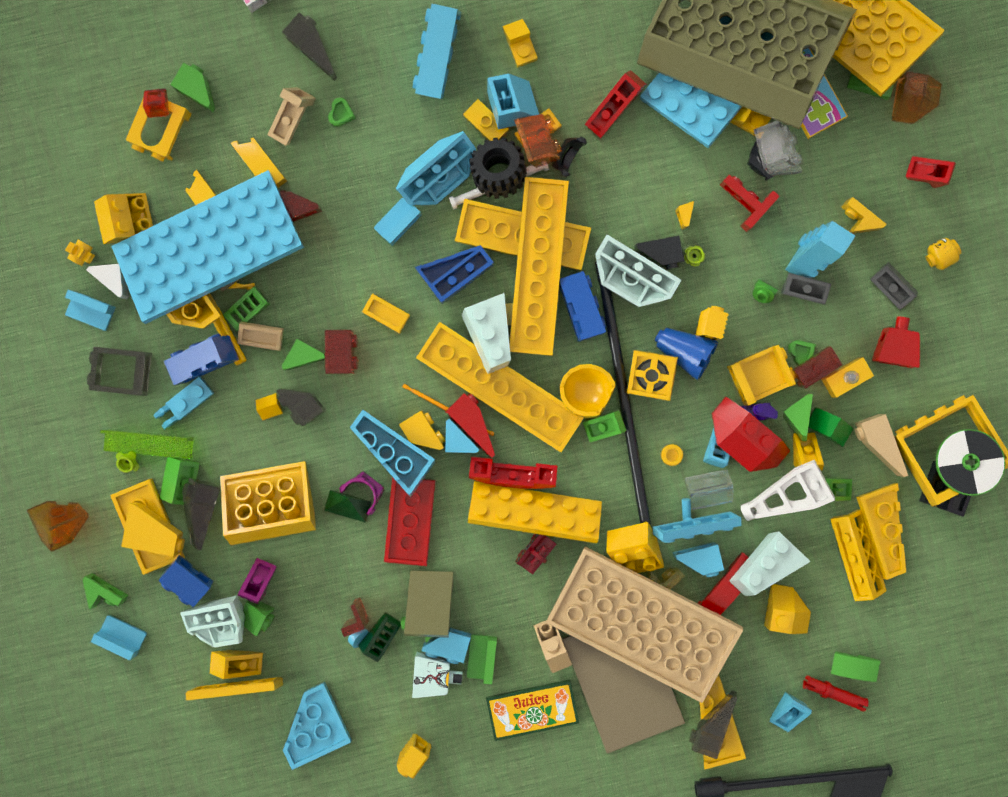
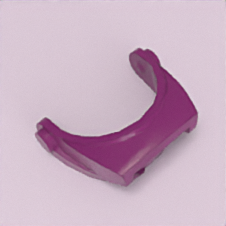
(366, 479)

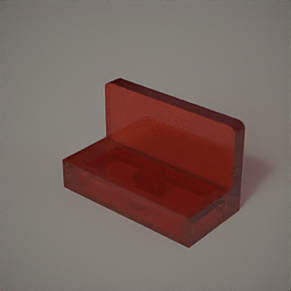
(816, 367)
(357, 623)

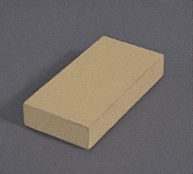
(260, 336)

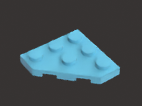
(315, 728)

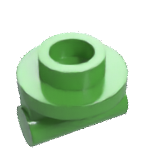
(763, 292)

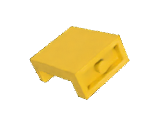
(762, 374)

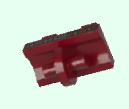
(535, 553)

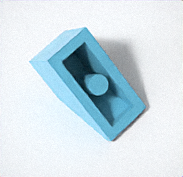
(702, 558)

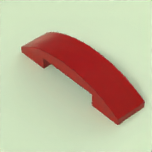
(513, 475)
(724, 591)

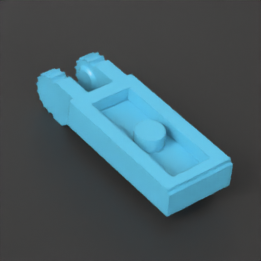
(185, 401)

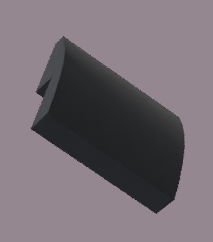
(955, 505)

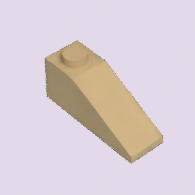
(879, 439)

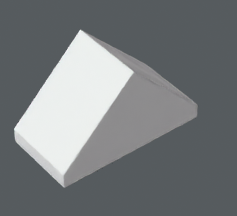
(112, 278)

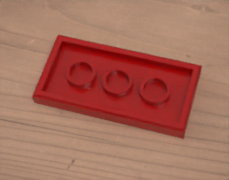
(409, 524)

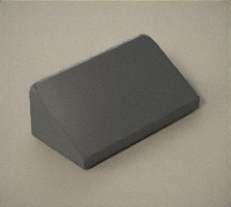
(894, 286)
(806, 288)

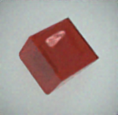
(156, 103)

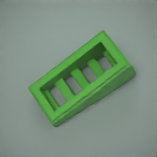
(264, 303)

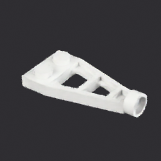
(813, 483)

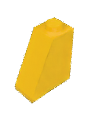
(150, 532)

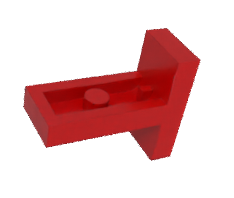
(749, 200)

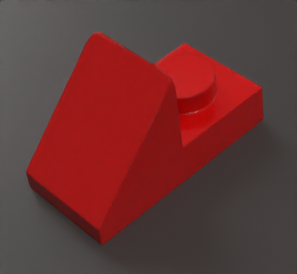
(932, 171)

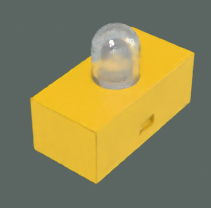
(847, 377)

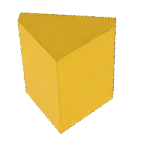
(268, 407)

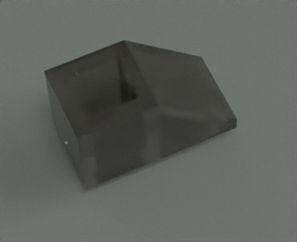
(303, 405)

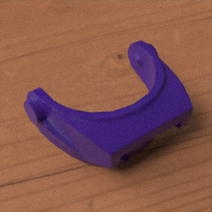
(762, 411)

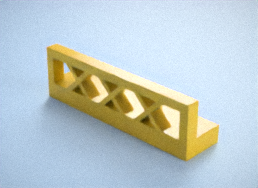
(856, 557)

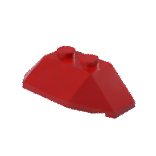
(746, 438)

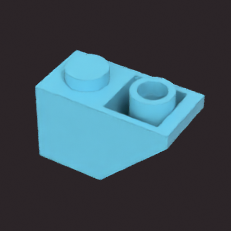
(451, 648)

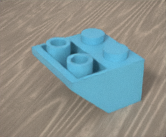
(510, 99)

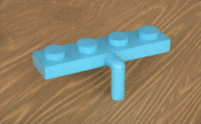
(689, 527)

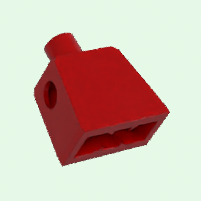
(898, 345)

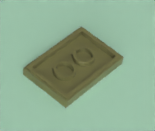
(429, 604)

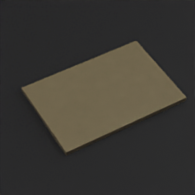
(621, 698)

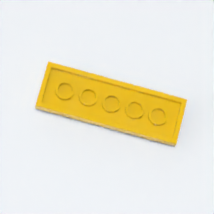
(499, 231)
(535, 512)

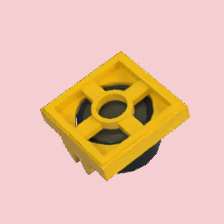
(653, 374)

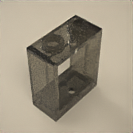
(141, 374)

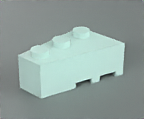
(489, 332)
(768, 564)

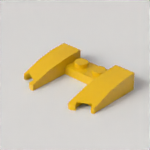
(255, 159)

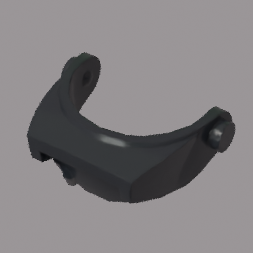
(575, 145)
(756, 163)

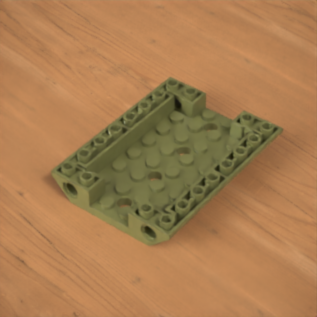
(734, 58)

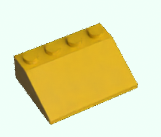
(267, 503)

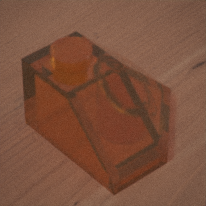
(915, 97)
(57, 523)

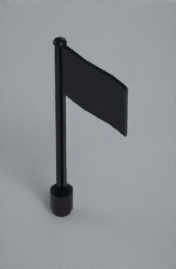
(848, 782)

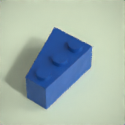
(455, 272)

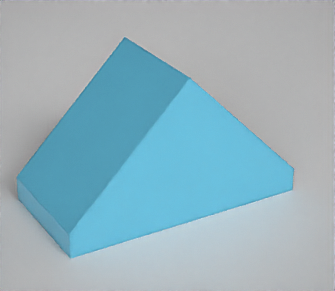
(457, 440)
(789, 712)

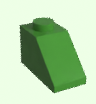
(194, 85)

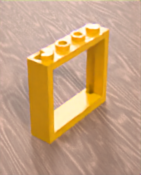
(981, 422)

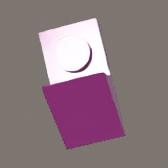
(257, 581)

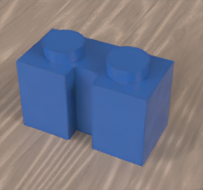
(185, 581)

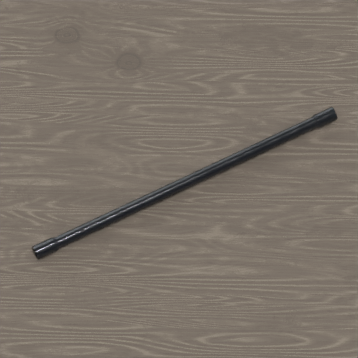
(624, 401)

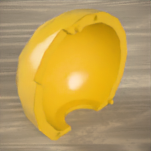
(586, 390)

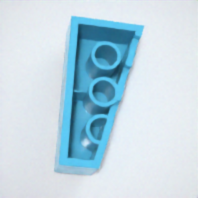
(436, 50)
(819, 249)
(396, 454)

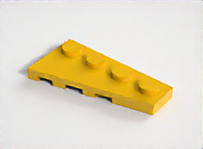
(881, 517)
(731, 747)

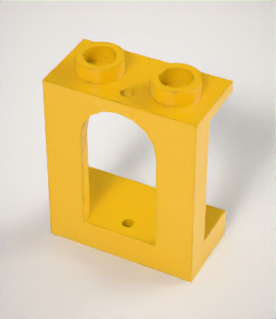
(163, 148)

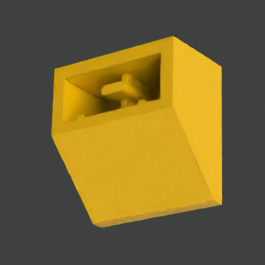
(122, 216)
(635, 548)

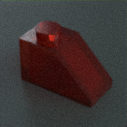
(298, 206)

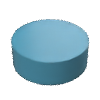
(355, 638)

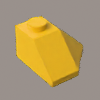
(196, 313)
(786, 611)

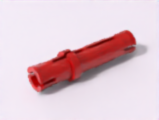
(826, 690)

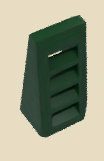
(382, 645)

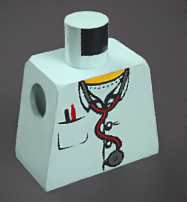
(433, 676)

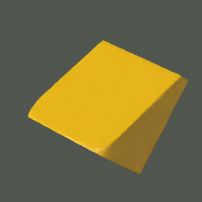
(684, 214)

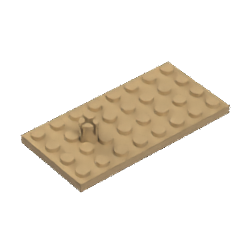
(644, 624)

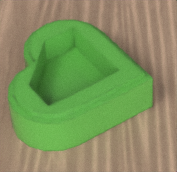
(341, 113)
(801, 351)

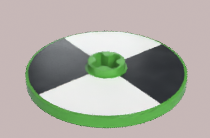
(962, 478)

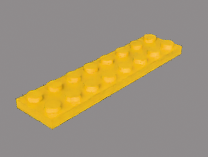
(538, 266)
(502, 389)

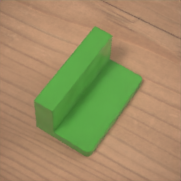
(175, 477)
(482, 657)

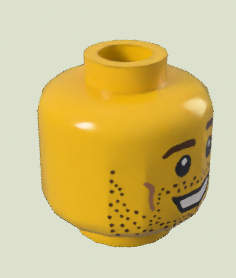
(943, 253)

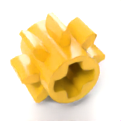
(80, 252)

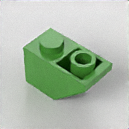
(258, 617)

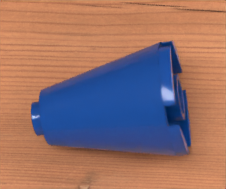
(691, 350)

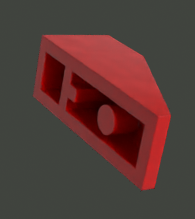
(615, 103)
(470, 420)

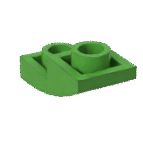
(855, 667)

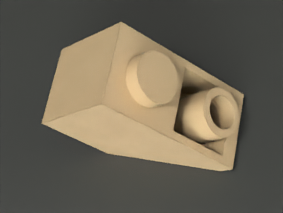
(552, 646)

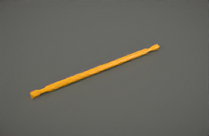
(433, 401)

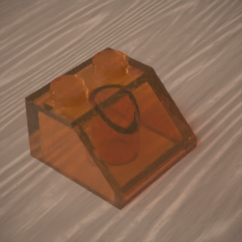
(538, 139)

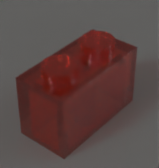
(340, 352)

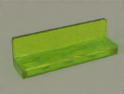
(148, 443)

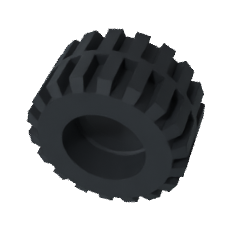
(495, 153)

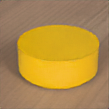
(672, 455)

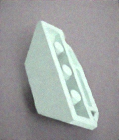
(633, 275)
(216, 621)

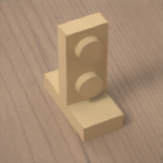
(290, 114)

